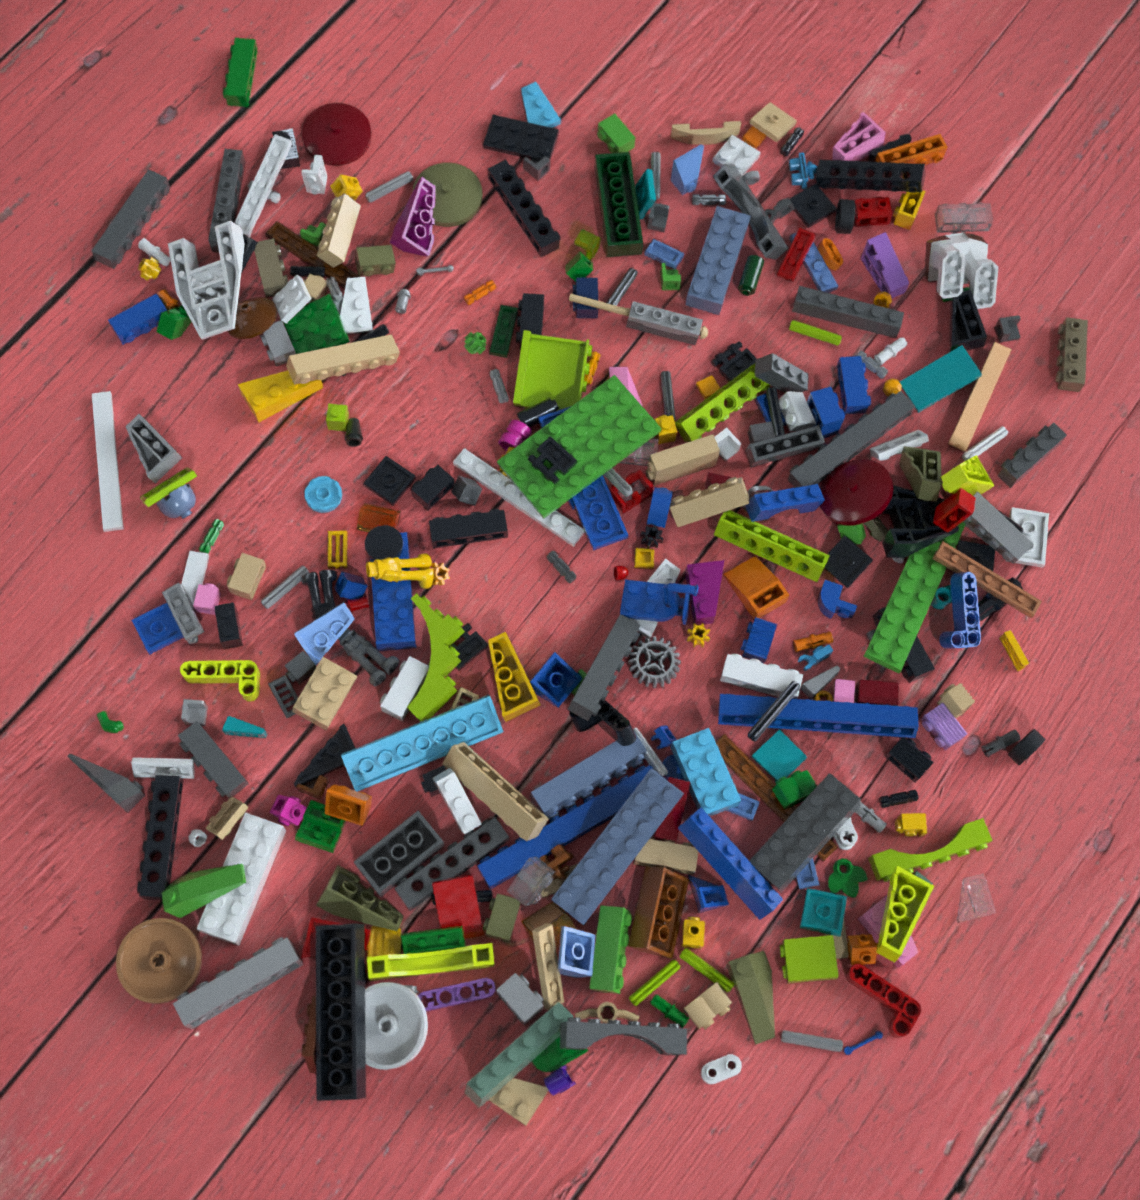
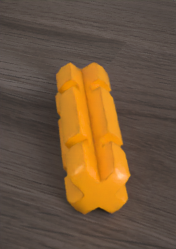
(593, 366)

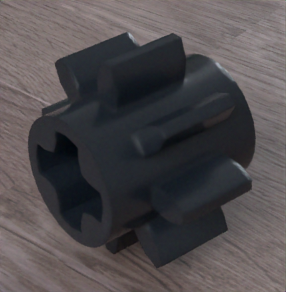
(649, 541)

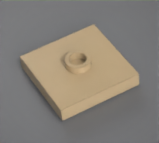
(773, 122)

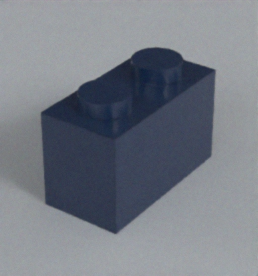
(586, 288)

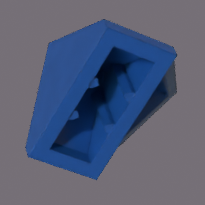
(707, 895)

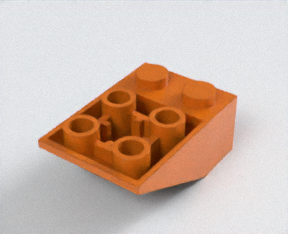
(757, 587)

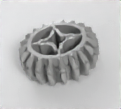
(647, 648)

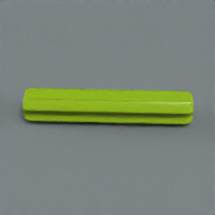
(815, 332)
(706, 969)
(652, 984)

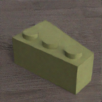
(922, 471)

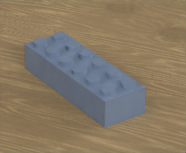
(717, 260)
(587, 776)

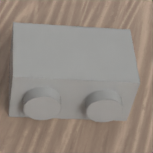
(278, 343)

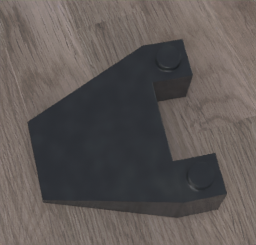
(912, 524)

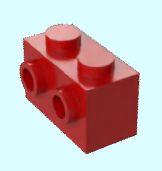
(872, 211)
(954, 510)

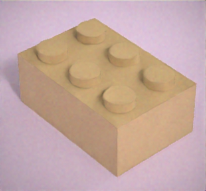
(324, 693)

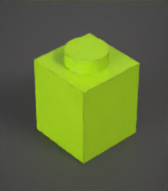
(337, 417)

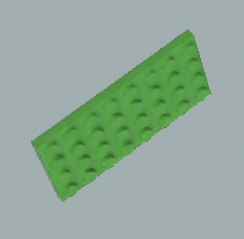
(594, 431)

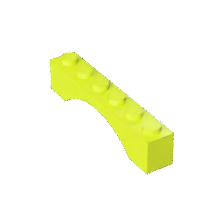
(430, 962)

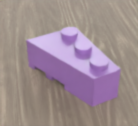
(884, 265)

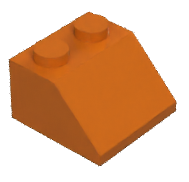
(347, 804)

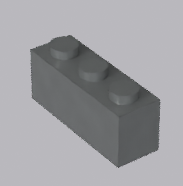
(781, 374)

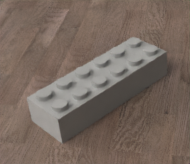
(237, 983)

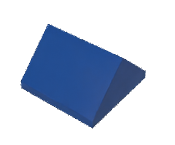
(555, 680)

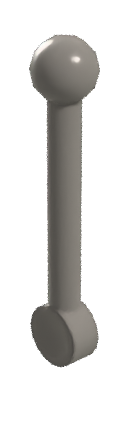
(420, 271)

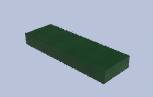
(503, 331)

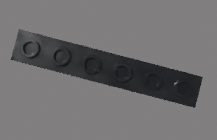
(870, 175)
(542, 243)
(161, 785)

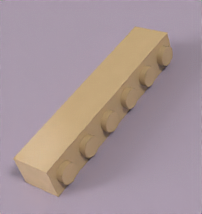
(342, 359)
(495, 791)

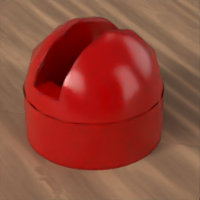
(620, 573)

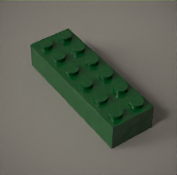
(618, 204)

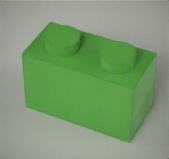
(616, 135)

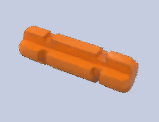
(479, 292)

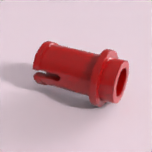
(357, 604)

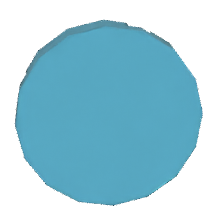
(323, 494)

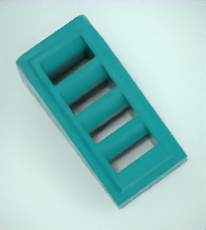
(241, 728)

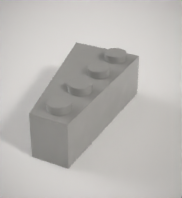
(997, 530)

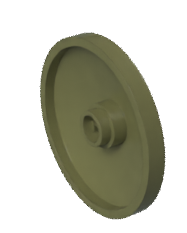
(456, 195)

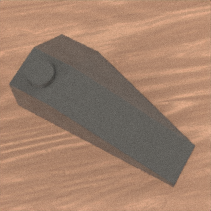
(118, 787)

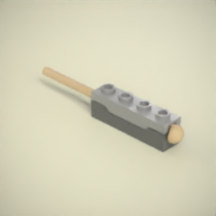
(653, 320)

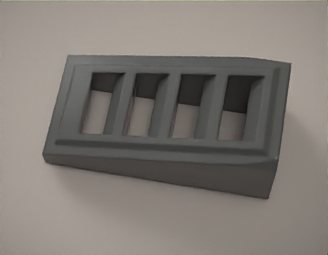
(278, 682)

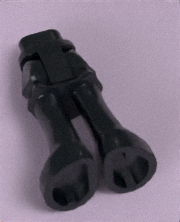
(311, 580)

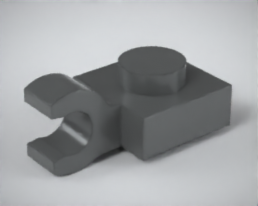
(781, 209)

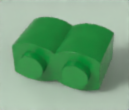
(794, 789)

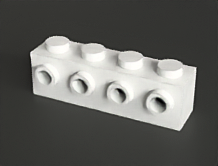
(758, 676)

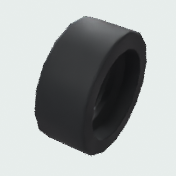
(845, 216)
(1026, 747)

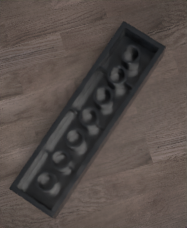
(340, 1012)

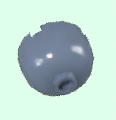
(178, 502)

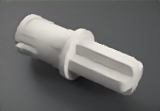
(154, 252)
(890, 350)

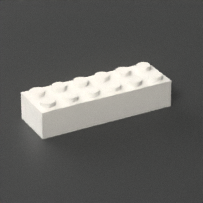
(256, 849)

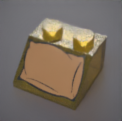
(549, 914)

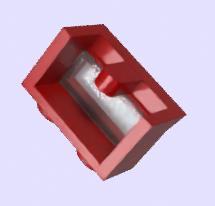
(641, 488)

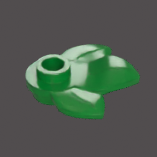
(847, 880)

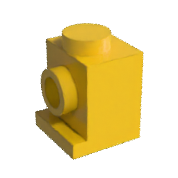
(911, 824)

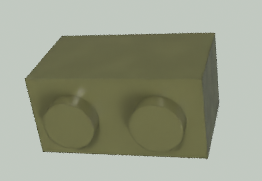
(375, 260)
(502, 918)

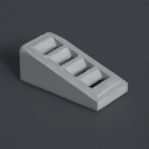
(817, 683)

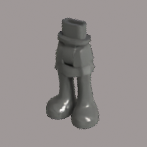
(357, 646)

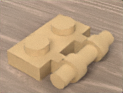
(227, 817)

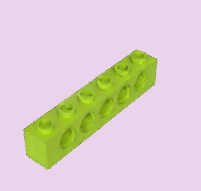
(687, 424)
(771, 545)

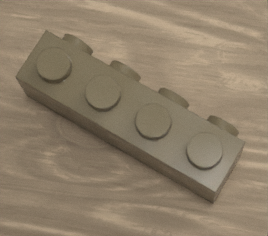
(1072, 354)

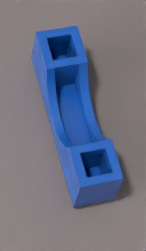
(767, 504)

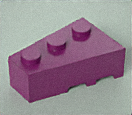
(708, 578)

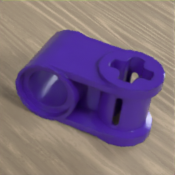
(559, 1081)

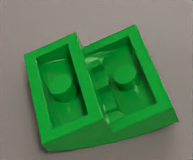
(319, 829)

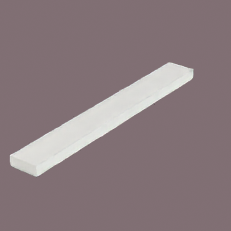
(107, 461)

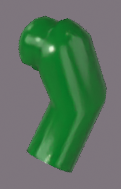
(109, 725)

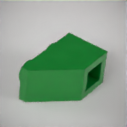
(173, 322)

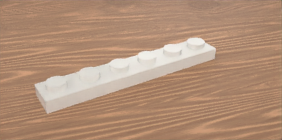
(263, 184)

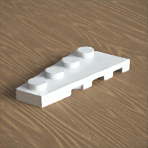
(664, 574)

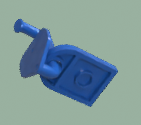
(656, 600)

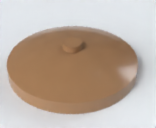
(158, 960)

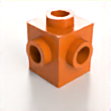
(862, 949)

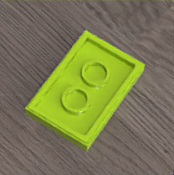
(168, 486)

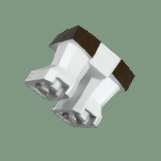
(960, 260)

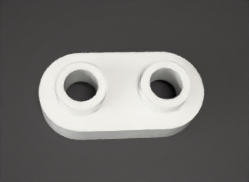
(721, 1068)

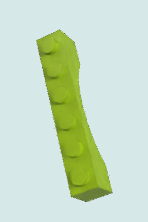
(969, 837)

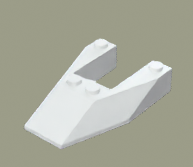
(210, 290)

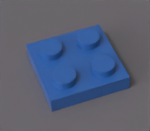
(157, 628)

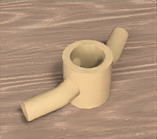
(617, 1013)

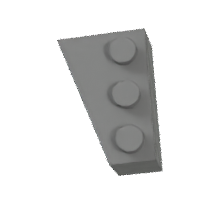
(152, 449)

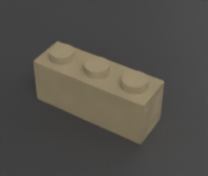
(270, 267)

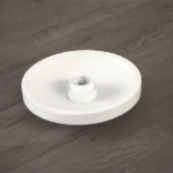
(393, 1025)

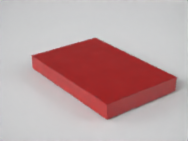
(458, 905)

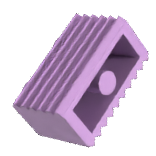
(943, 726)

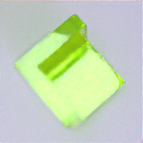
(589, 242)

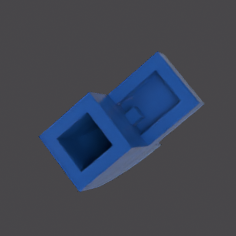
(659, 507)
(830, 603)

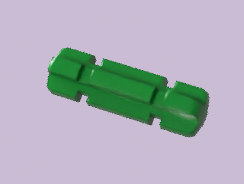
(211, 536)

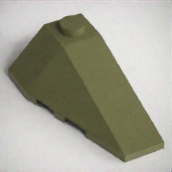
(351, 900)

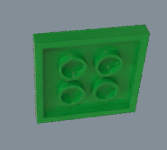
(317, 327)

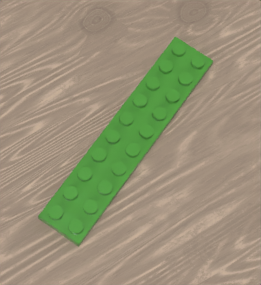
(908, 606)

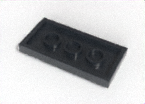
(520, 138)

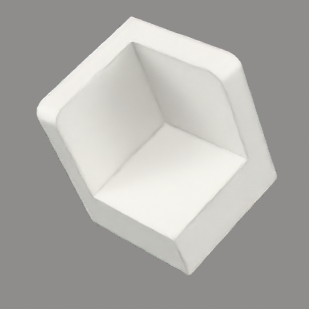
(728, 444)

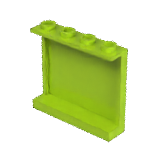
(551, 369)

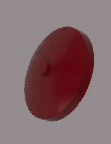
(337, 133)
(856, 492)

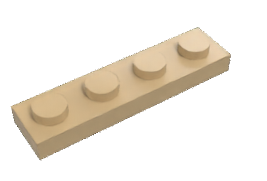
(548, 965)

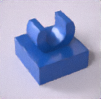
(665, 736)

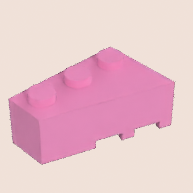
(859, 140)
(872, 923)

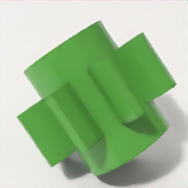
(475, 343)

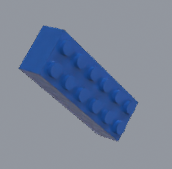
(394, 610)

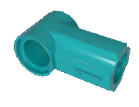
(945, 593)

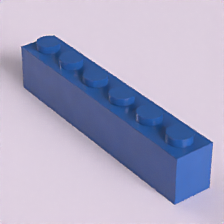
(730, 863)

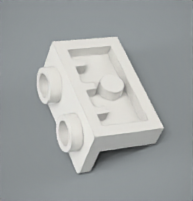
(316, 177)

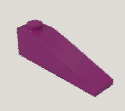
(415, 224)

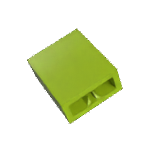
(809, 959)

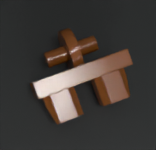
(562, 857)

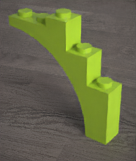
(437, 688)

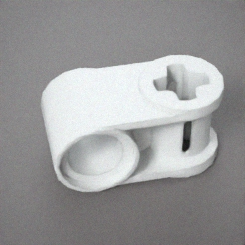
(849, 832)

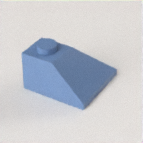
(686, 170)
(576, 953)

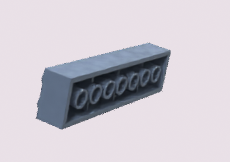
(617, 846)

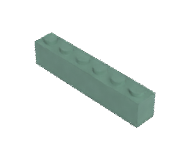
(517, 1056)

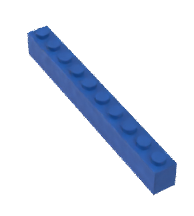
(821, 716)
(561, 830)

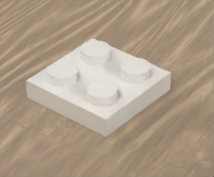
(736, 154)
(291, 299)

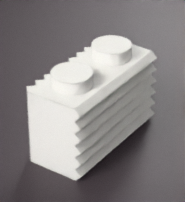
(796, 411)

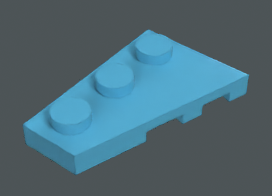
(537, 107)

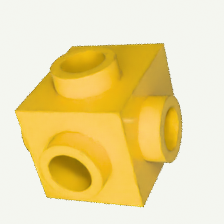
(346, 185)

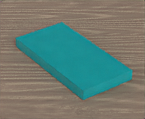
(940, 378)

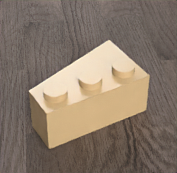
(519, 1099)

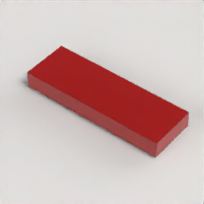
(796, 254)

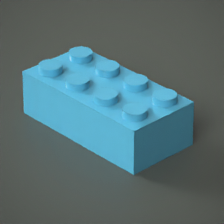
(706, 771)

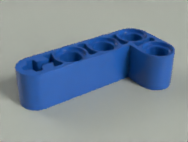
(965, 613)

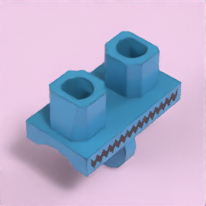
(804, 171)

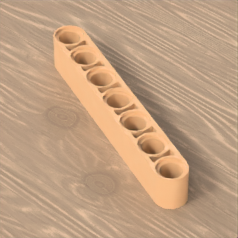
(979, 397)

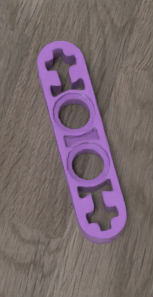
(455, 994)

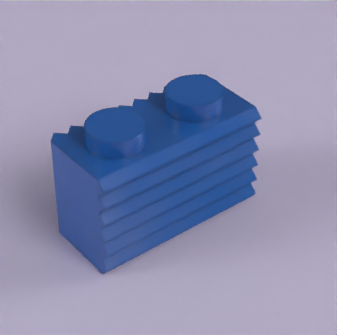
(759, 639)

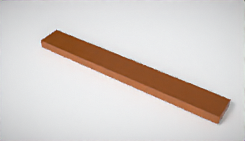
(760, 784)

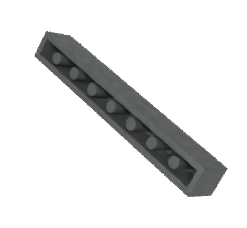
(852, 441)

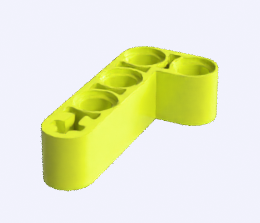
(220, 676)

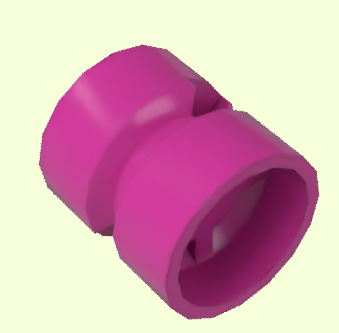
(516, 434)

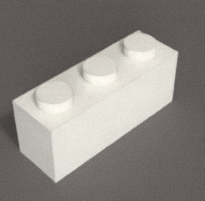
(404, 688)
(457, 800)

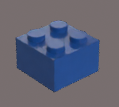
(826, 411)

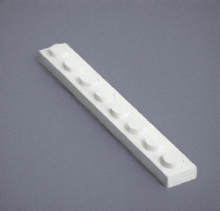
(509, 492)

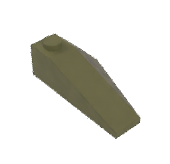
(755, 993)

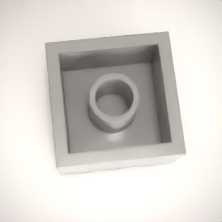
(520, 998)

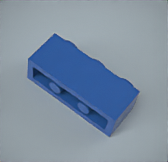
(137, 319)
(853, 385)

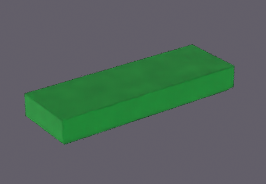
(433, 940)

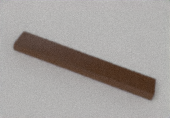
(307, 253)

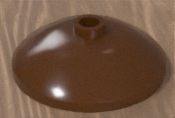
(253, 317)

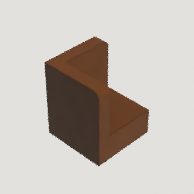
(314, 788)

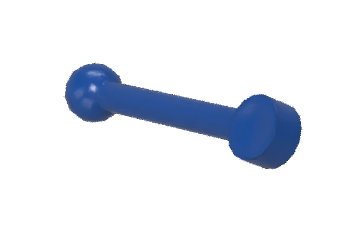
(848, 1050)

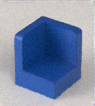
(350, 586)

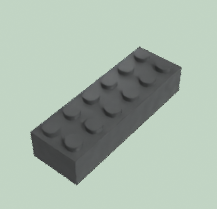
(805, 832)

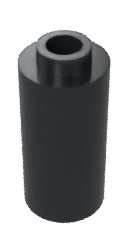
(530, 415)

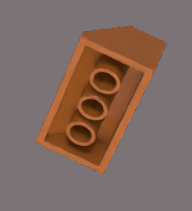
(658, 912)

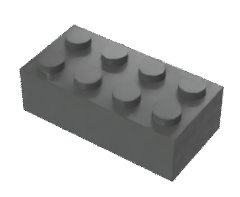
(399, 853)

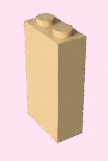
(682, 460)

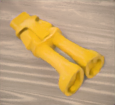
(391, 569)

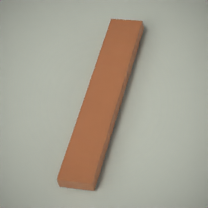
(988, 580)

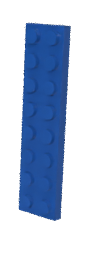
(595, 507)

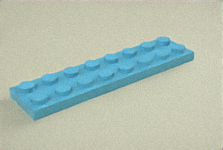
(421, 743)

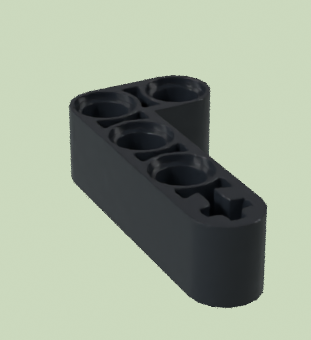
(610, 721)

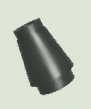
(353, 433)

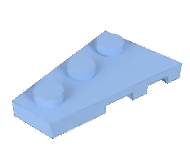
(324, 631)

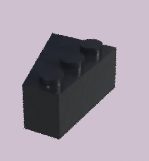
(965, 323)

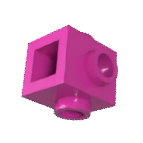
(288, 810)

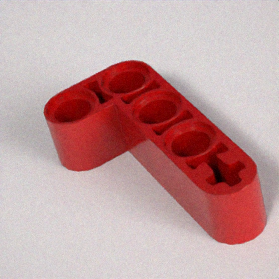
(881, 996)

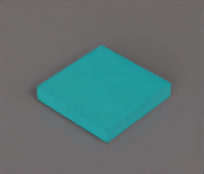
(645, 193)
(779, 756)
(823, 912)

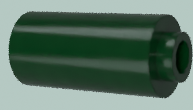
(750, 275)

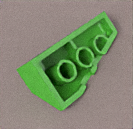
(201, 888)

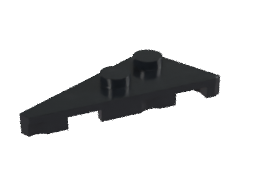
(328, 758)

